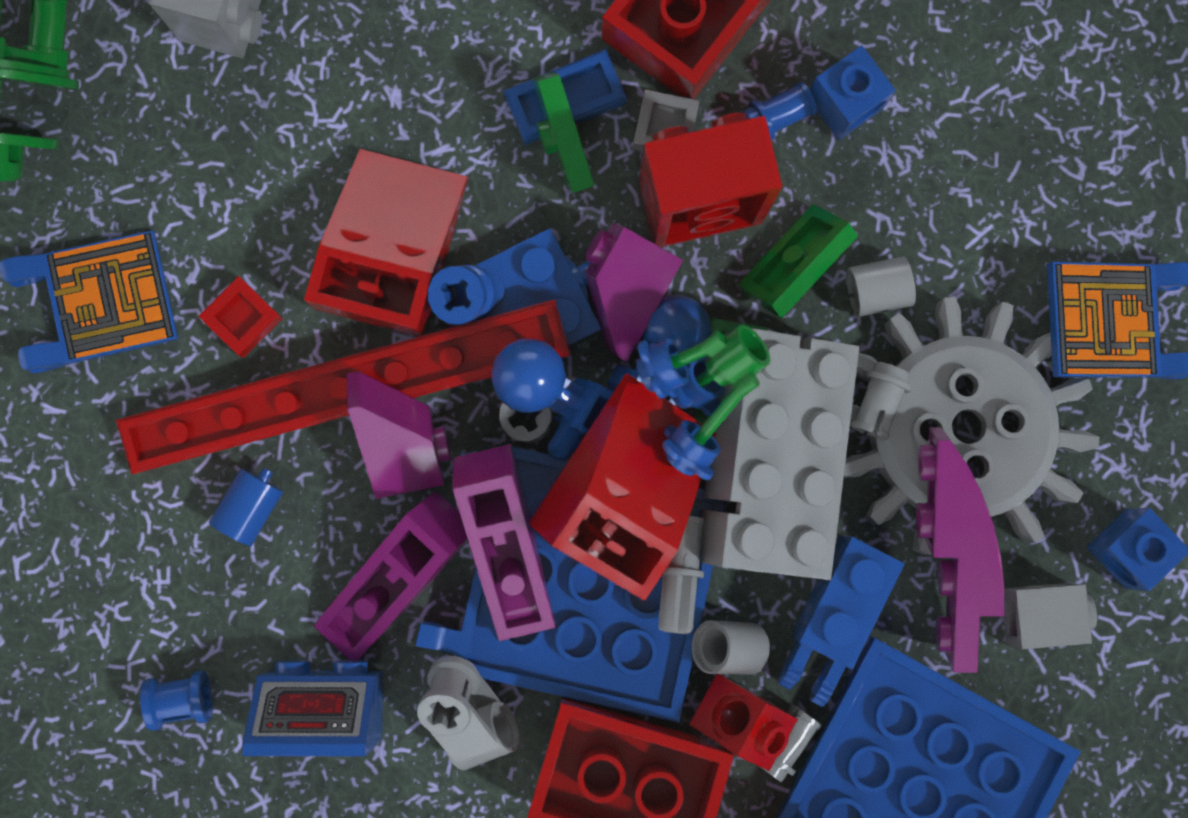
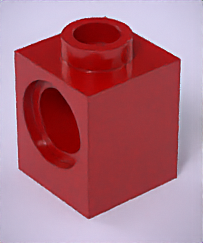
(743, 722)

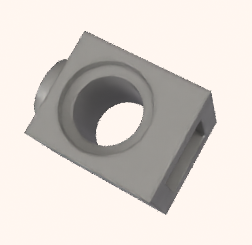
(1048, 615)

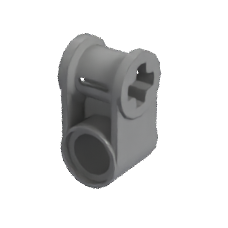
(466, 714)

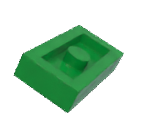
(560, 133)
(797, 260)

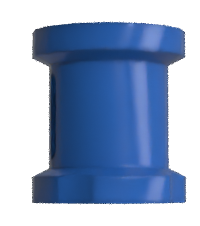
(176, 700)

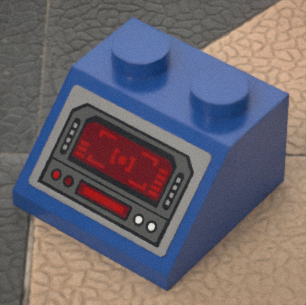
(315, 710)

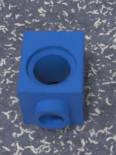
(851, 92)
(1138, 549)

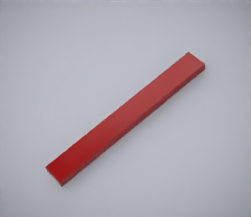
(320, 391)

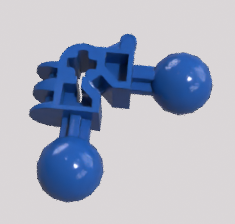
(532, 374)

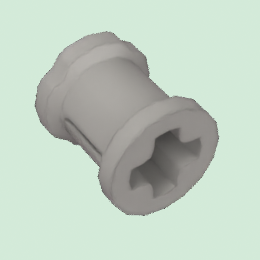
(520, 433)

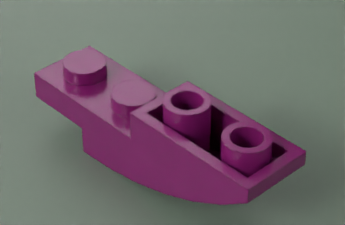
(962, 530)

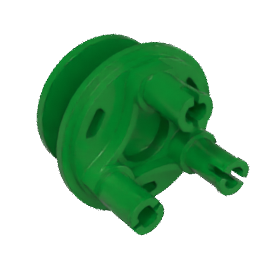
(36, 64)

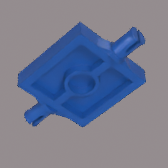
(540, 273)

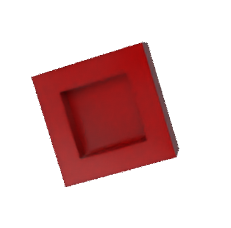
(240, 317)

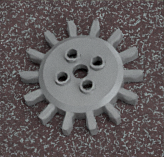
(1001, 383)

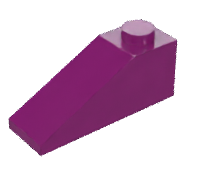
(502, 541)
(394, 576)

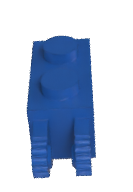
(840, 614)

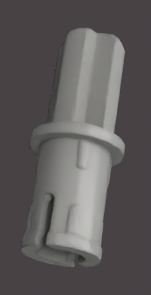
(680, 582)

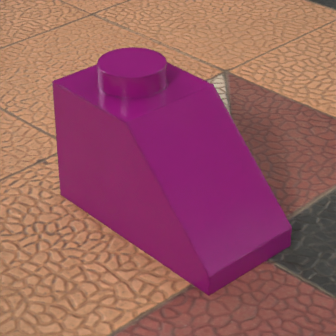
(626, 284)
(395, 437)

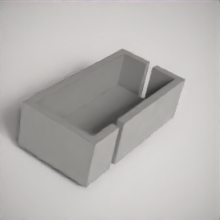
(783, 462)

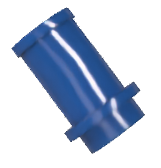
(784, 108)

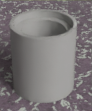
(881, 286)
(730, 647)

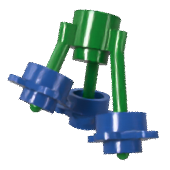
(698, 383)

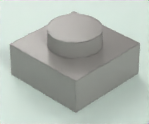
(663, 112)

